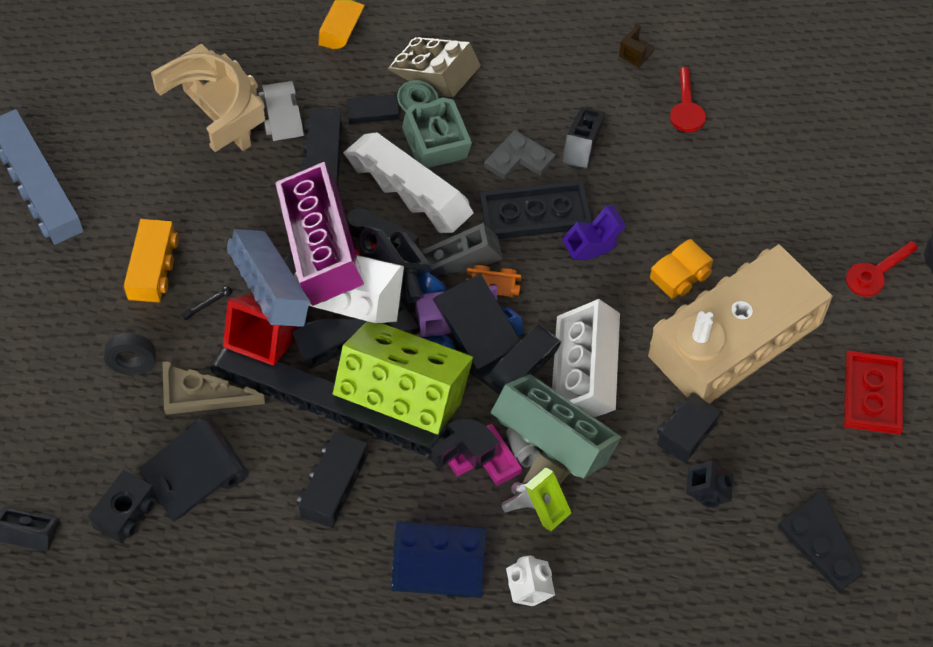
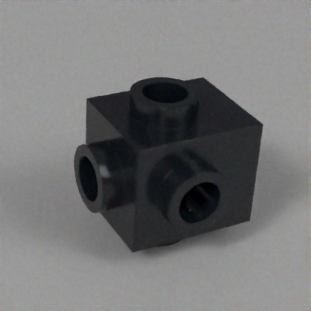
(709, 484)

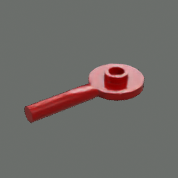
(687, 115)
(868, 279)

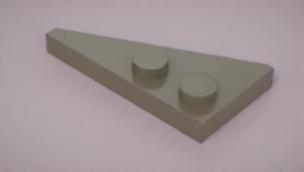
(194, 392)

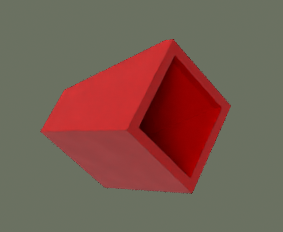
(252, 334)

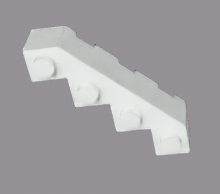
(414, 182)

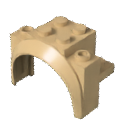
(227, 98)

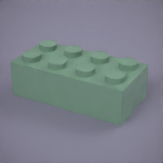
(555, 425)

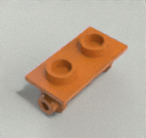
(504, 279)

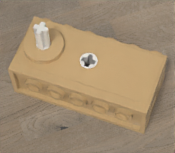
(739, 325)

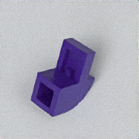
(595, 238)

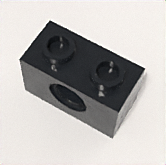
(124, 491)

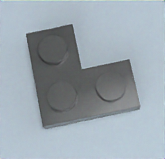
(519, 150)

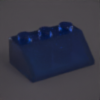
(438, 559)

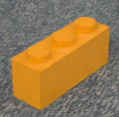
(151, 260)

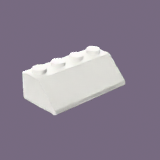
(376, 299)
(588, 357)

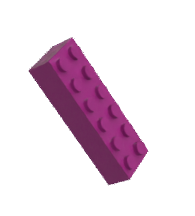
(318, 234)

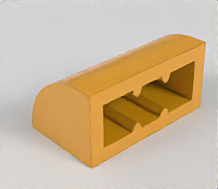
(339, 23)

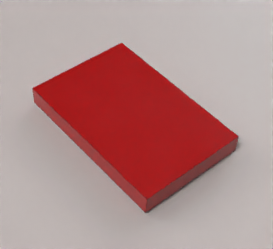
(873, 392)

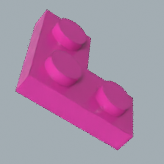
(499, 469)

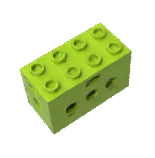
(402, 376)

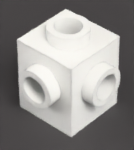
(530, 581)

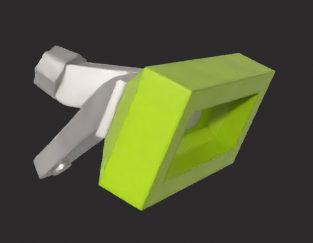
(544, 496)

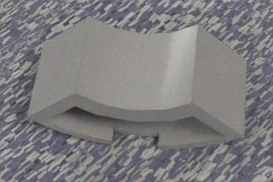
(282, 111)

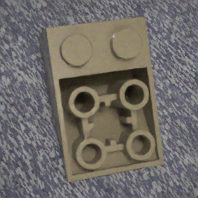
(438, 62)

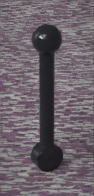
(226, 291)

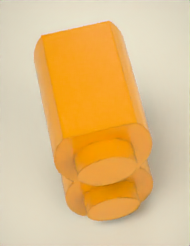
(681, 269)

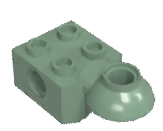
(432, 125)

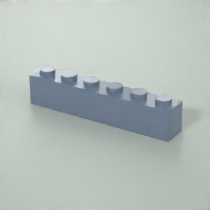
(36, 180)
(268, 278)

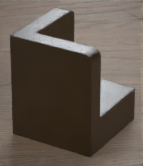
(634, 49)

